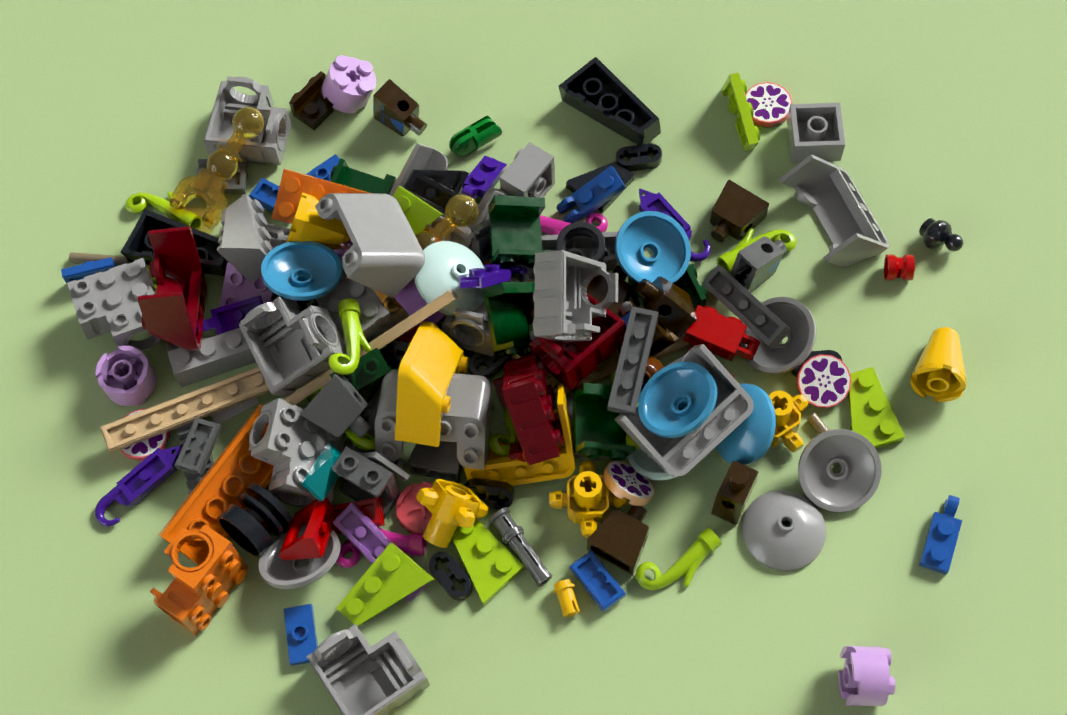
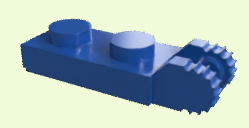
(592, 195)

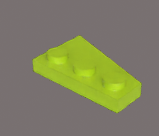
(738, 105)
(416, 210)
(871, 410)
(486, 560)
(382, 585)

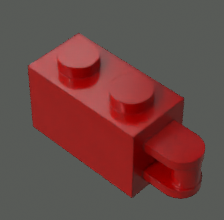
(721, 334)

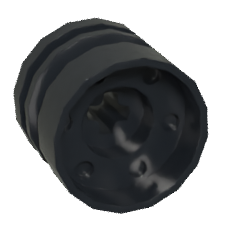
(259, 514)

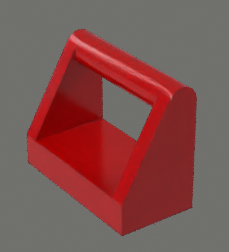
(316, 536)

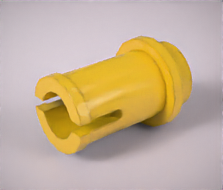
(566, 597)

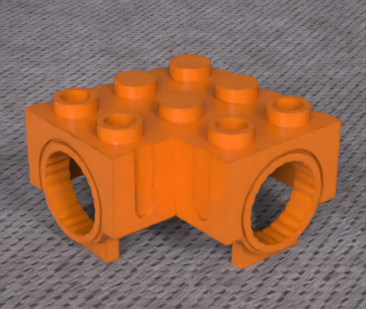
(200, 589)

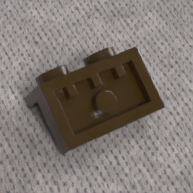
(310, 104)

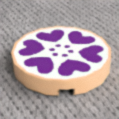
(627, 483)

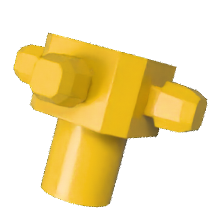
(788, 418)
(586, 499)
(450, 507)

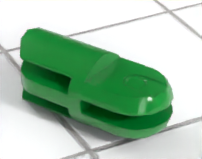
(474, 136)

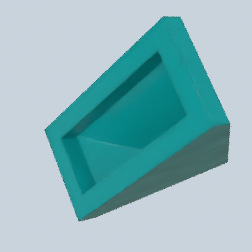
(320, 476)

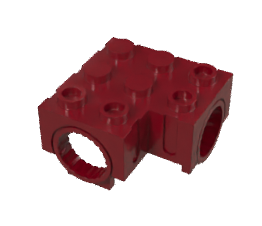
(576, 360)
(530, 409)

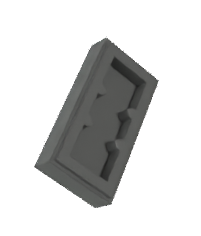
(198, 446)

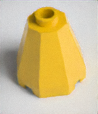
(311, 227)

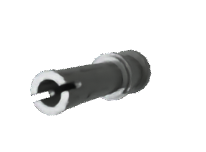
(513, 536)

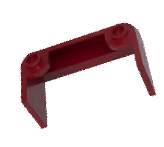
(181, 292)

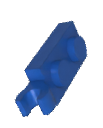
(942, 538)

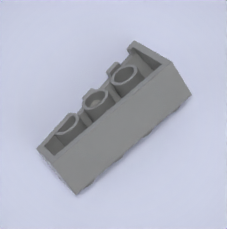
(245, 236)
(216, 356)

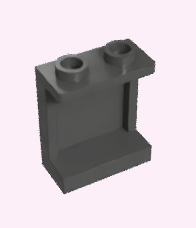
(366, 479)

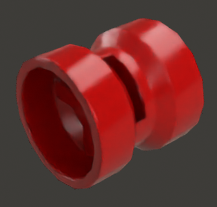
(899, 267)

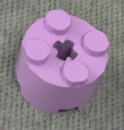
(349, 84)
(126, 376)
(866, 676)

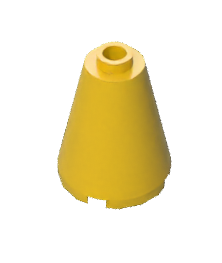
(940, 367)

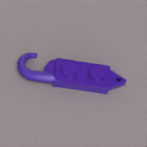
(658, 203)
(489, 275)
(139, 482)

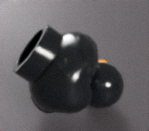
(939, 233)

